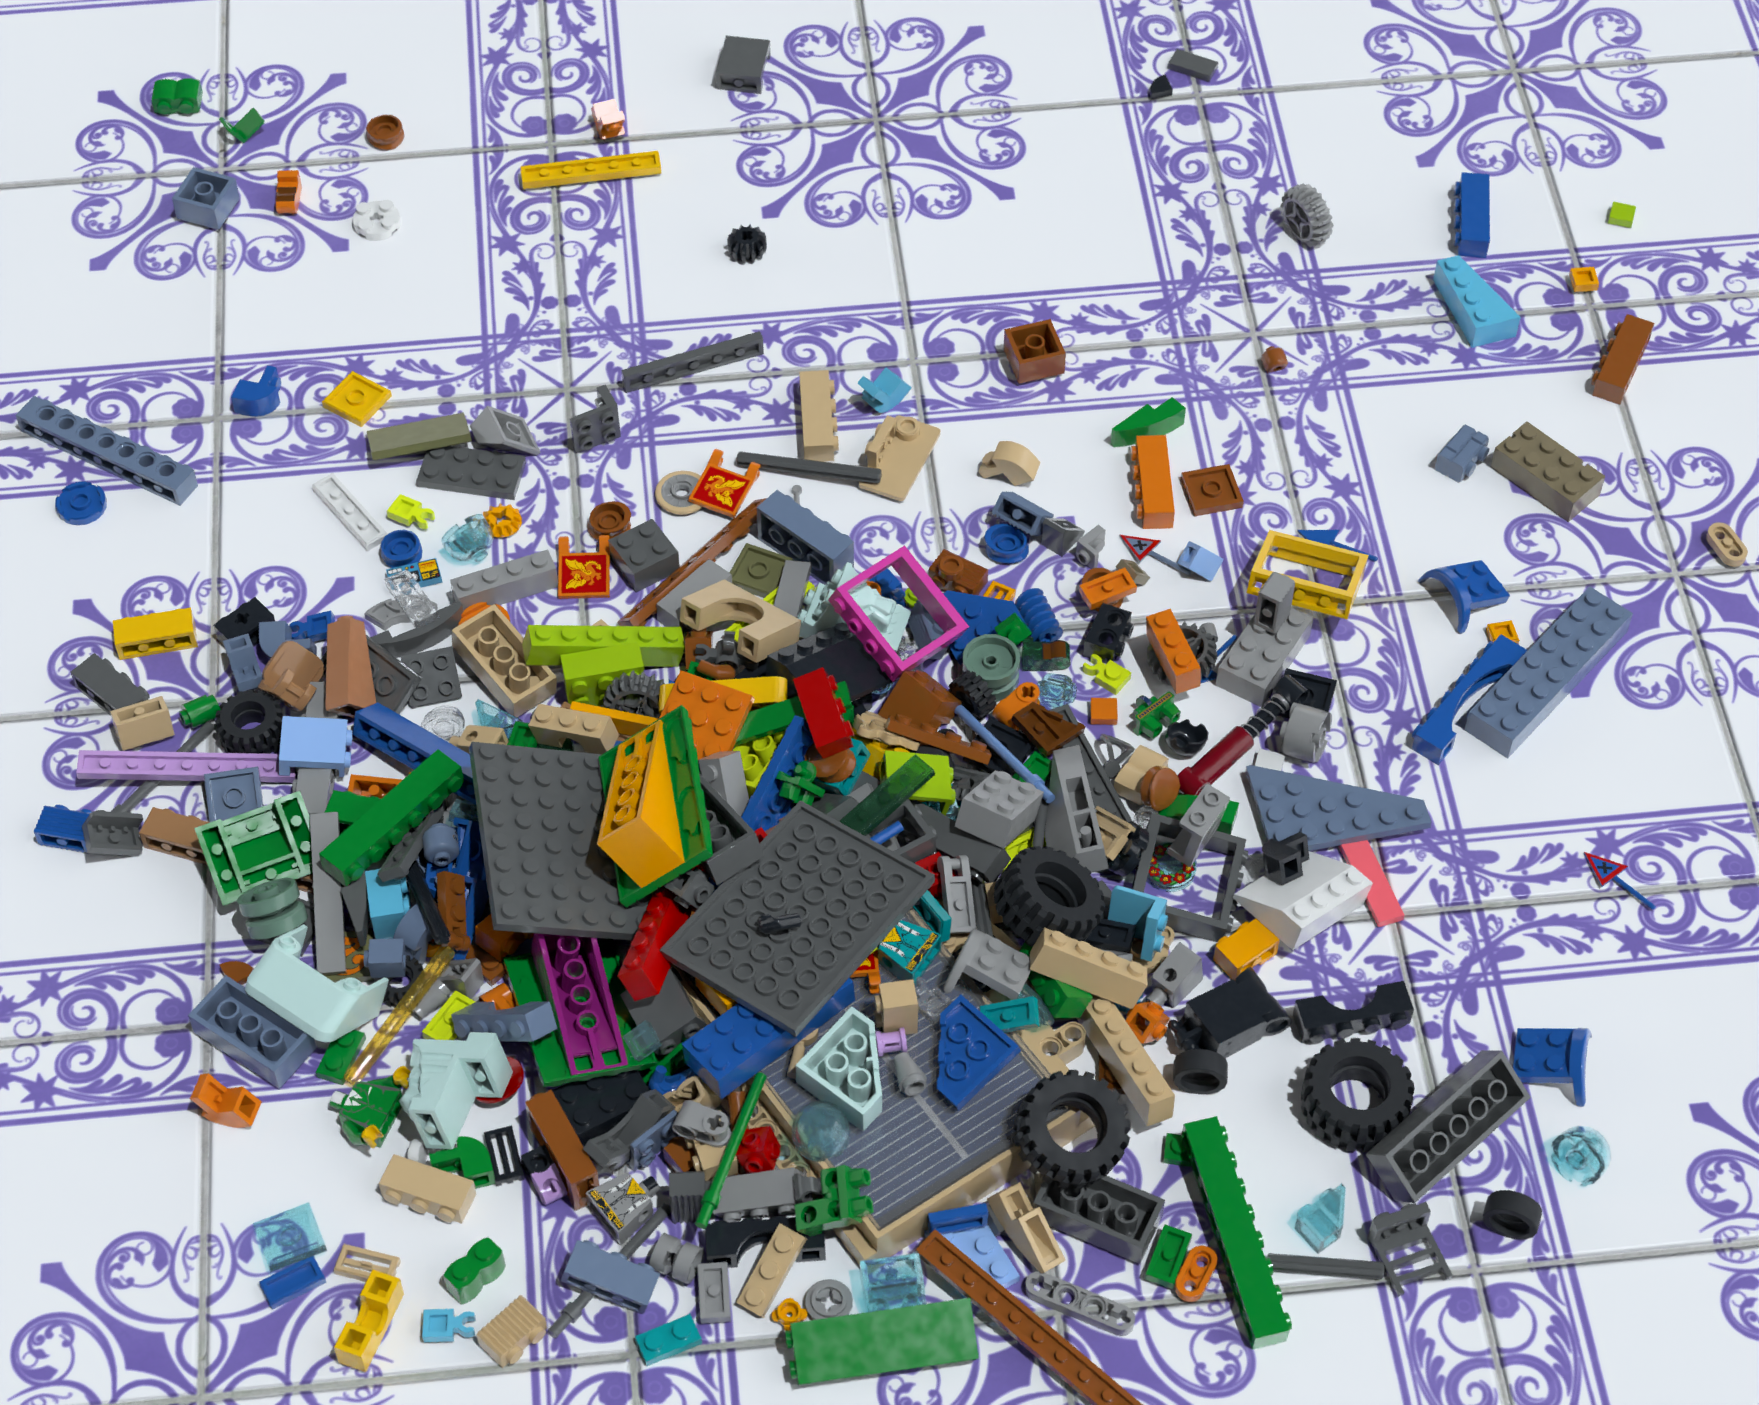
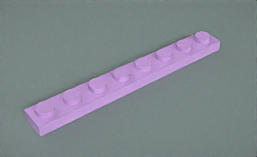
(174, 765)

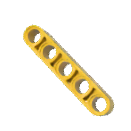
(764, 690)

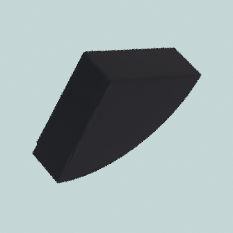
(1160, 88)

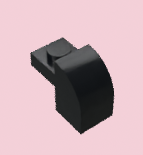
(1285, 858)

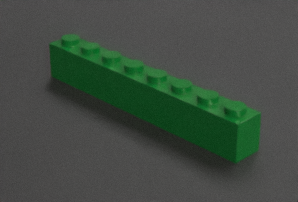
(1235, 1233)

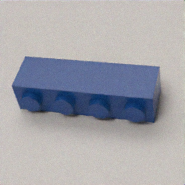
(1473, 215)

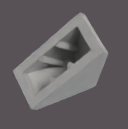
(463, 976)

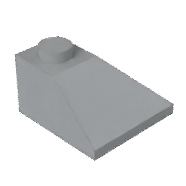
(503, 432)

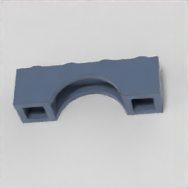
(518, 1023)

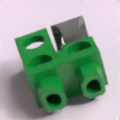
(840, 1202)

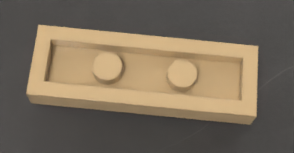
(771, 1270)

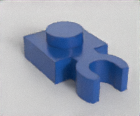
(314, 628)

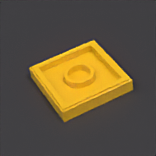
(356, 399)

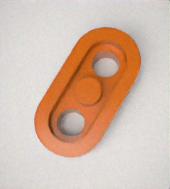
(1194, 1275)

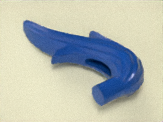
(668, 1083)

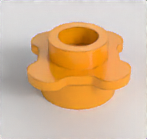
(789, 1306)

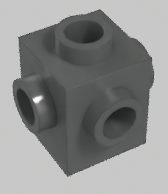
(691, 888)

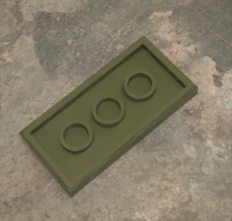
(418, 436)

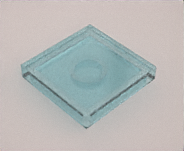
(289, 1237)

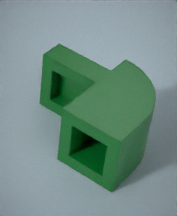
(469, 1157)

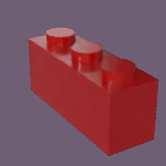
(824, 712)

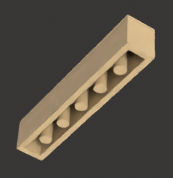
(1128, 1061)

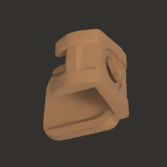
(290, 674)

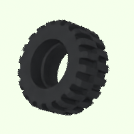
(1049, 892)
(1362, 1063)
(1092, 1099)

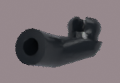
(770, 924)

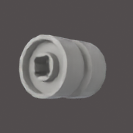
(686, 1261)

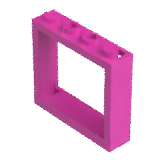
(925, 591)

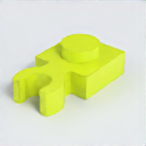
(408, 510)
(1109, 675)

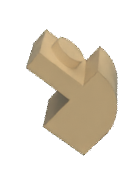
(1012, 460)

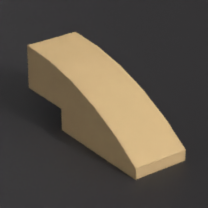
(1026, 1227)

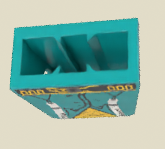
(908, 950)

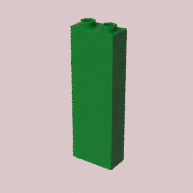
(882, 1341)

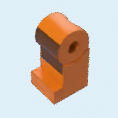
(288, 191)

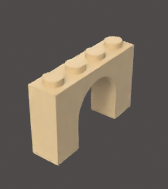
(723, 601)

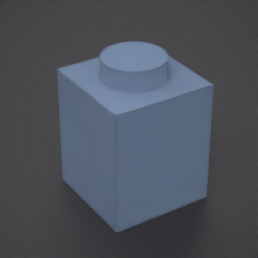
(386, 958)

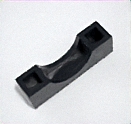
(1319, 1019)
(732, 1240)

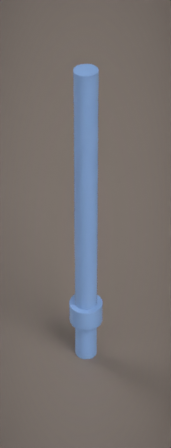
(1004, 753)

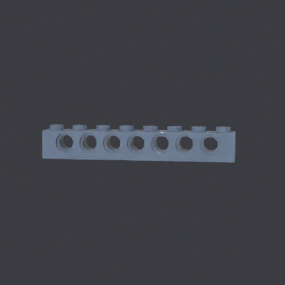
(107, 450)

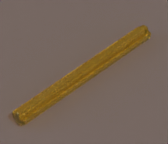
(399, 1015)

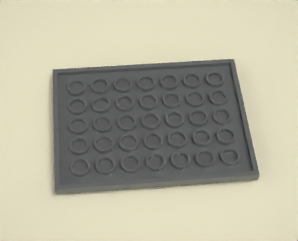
(540, 843)
(847, 904)

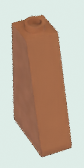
(348, 668)

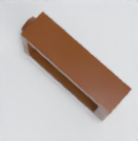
(554, 1130)

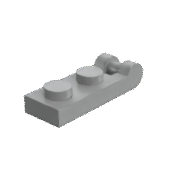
(957, 893)

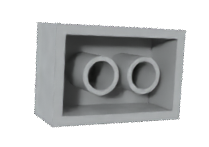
(999, 808)

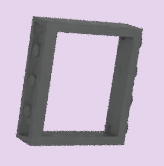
(1184, 920)

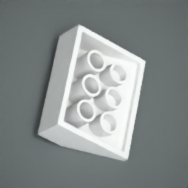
(1308, 903)

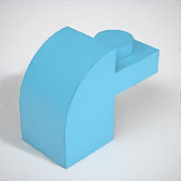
(885, 391)

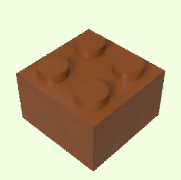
(1034, 351)

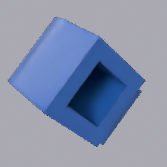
(257, 398)

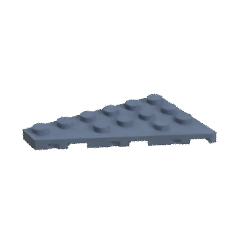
(1330, 810)

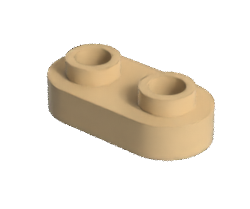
(1729, 546)

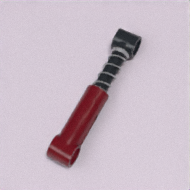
(1240, 738)

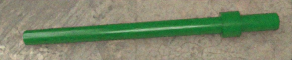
(712, 1196)

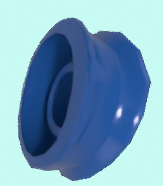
(1006, 543)
(401, 548)

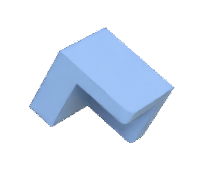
(1200, 560)

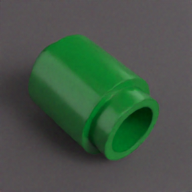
(199, 711)

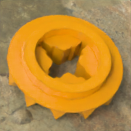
(504, 527)

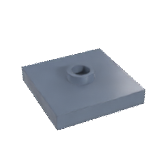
(233, 792)

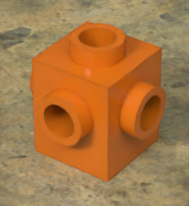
(1139, 1018)

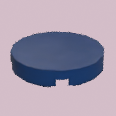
(81, 503)

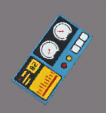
(424, 572)

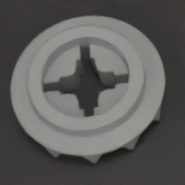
(820, 1292)

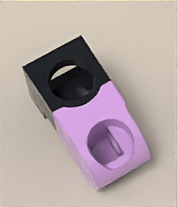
(543, 1174)

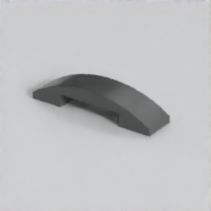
(422, 637)

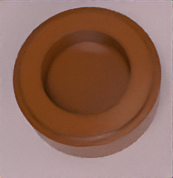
(951, 567)

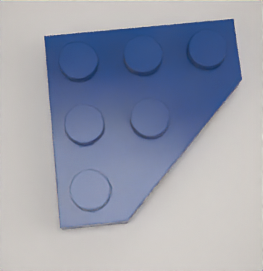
(981, 616)
(969, 1052)

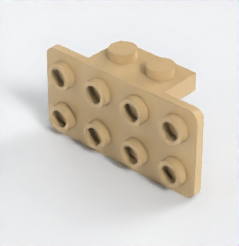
(897, 458)

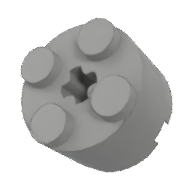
(1305, 732)

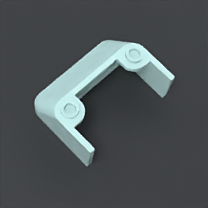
(306, 996)

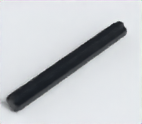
(427, 905)

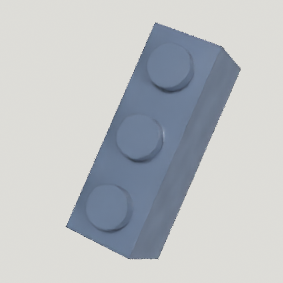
(610, 1276)

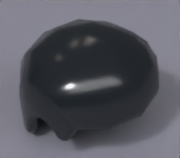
(1185, 738)

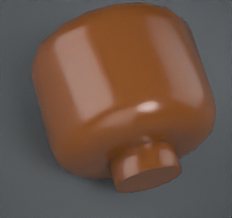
(1274, 359)

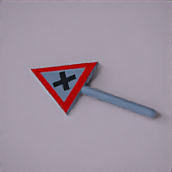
(1142, 547)

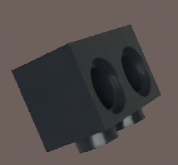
(1108, 633)

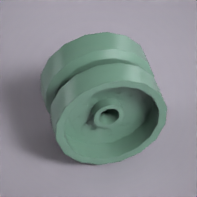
(995, 661)
(272, 908)

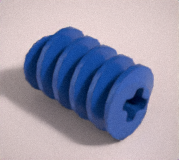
(1038, 616)

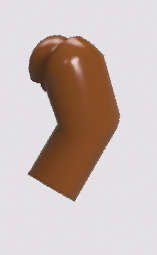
(717, 672)

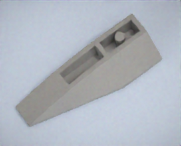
(1072, 815)

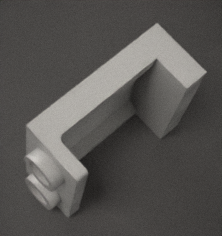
(1199, 825)

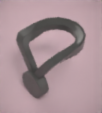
(1112, 766)

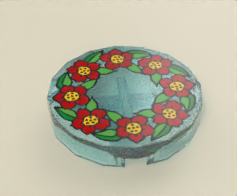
(1169, 872)

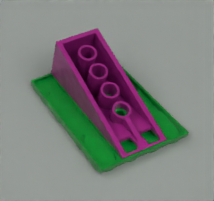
(587, 1006)

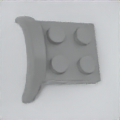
(992, 964)

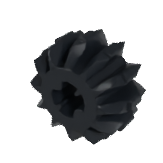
(747, 243)

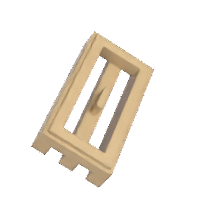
(341, 1270)

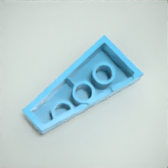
(1474, 304)

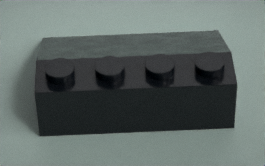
(835, 651)

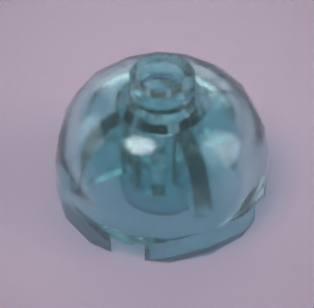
(470, 540)
(820, 1131)
(1581, 1154)

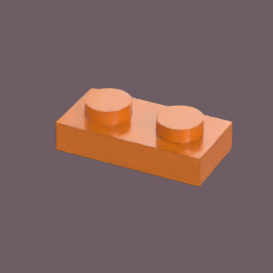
(1107, 588)

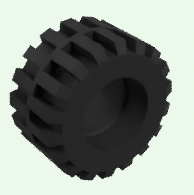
(247, 709)

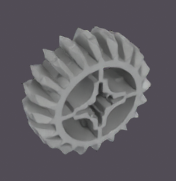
(1307, 214)

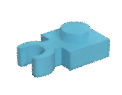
(441, 1325)

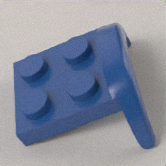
(1471, 588)
(1553, 1057)

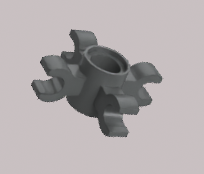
(724, 653)

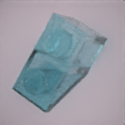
(1322, 1221)

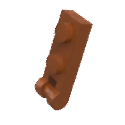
(453, 908)

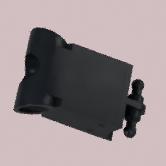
(1230, 1017)

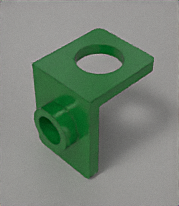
(246, 126)

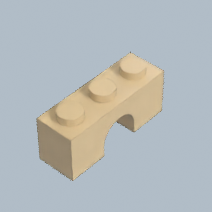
(555, 724)

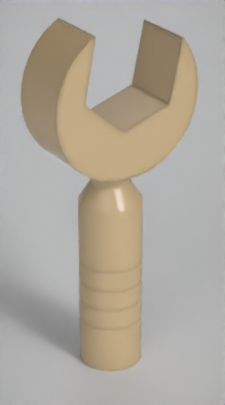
(798, 1052)

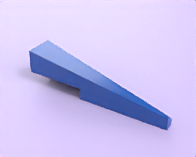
(471, 865)

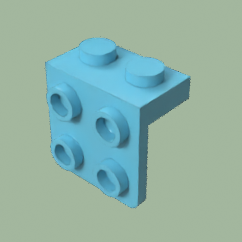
(1143, 911)

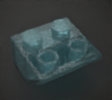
(892, 1282)

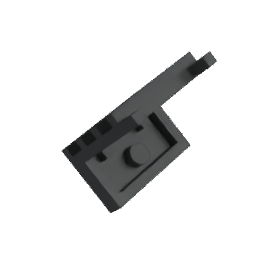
(1403, 1230)

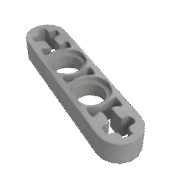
(1077, 1307)

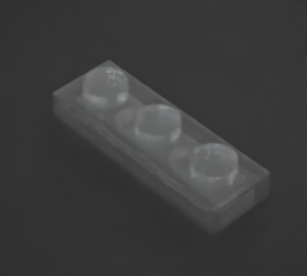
(411, 599)

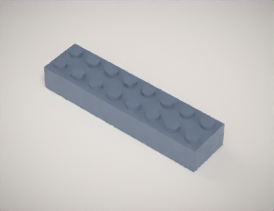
(1548, 672)

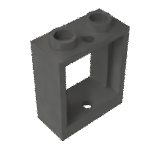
(920, 847)

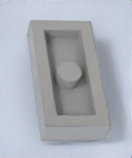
(714, 1292)

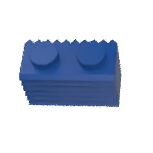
(62, 828)

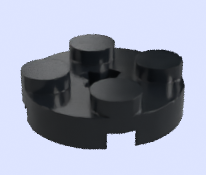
(1127, 858)

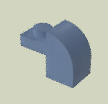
(275, 633)
(243, 662)
(415, 934)

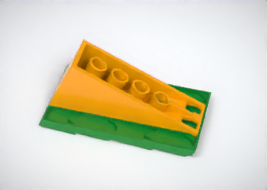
(654, 807)

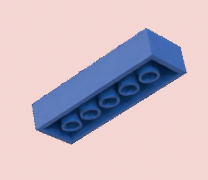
(744, 1043)

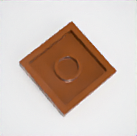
(1212, 490)

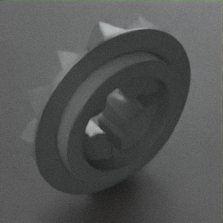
(966, 785)

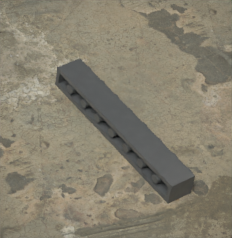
(985, 858)

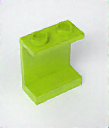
(936, 789)

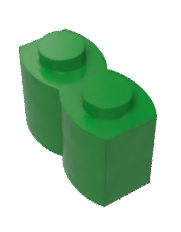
(177, 96)
(478, 1268)

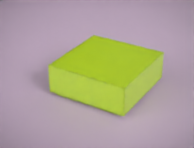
(1622, 214)

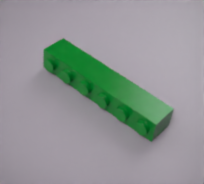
(391, 818)

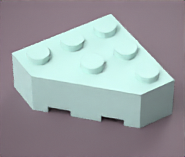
(845, 1069)

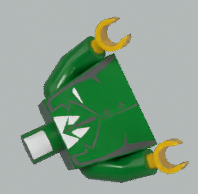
(371, 1108)

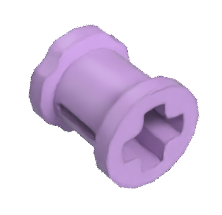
(891, 1041)

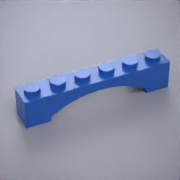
(1435, 736)

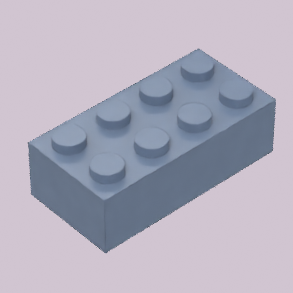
(803, 536)
(251, 1032)

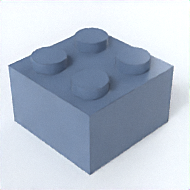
(206, 198)

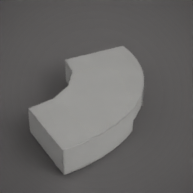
(387, 614)

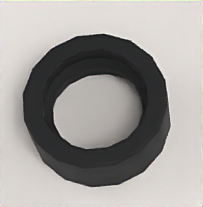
(1200, 1071)
(1512, 1214)

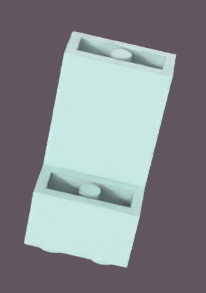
(883, 612)
(447, 1081)

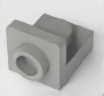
(1090, 546)

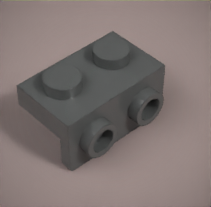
(113, 833)

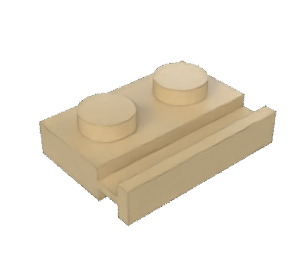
(1113, 832)

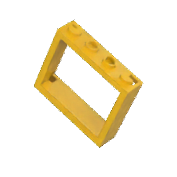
(1312, 553)

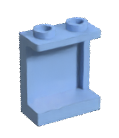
(314, 744)

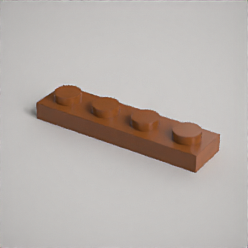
(927, 734)

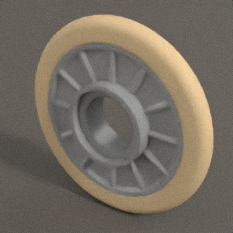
(669, 485)

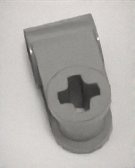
(701, 1124)

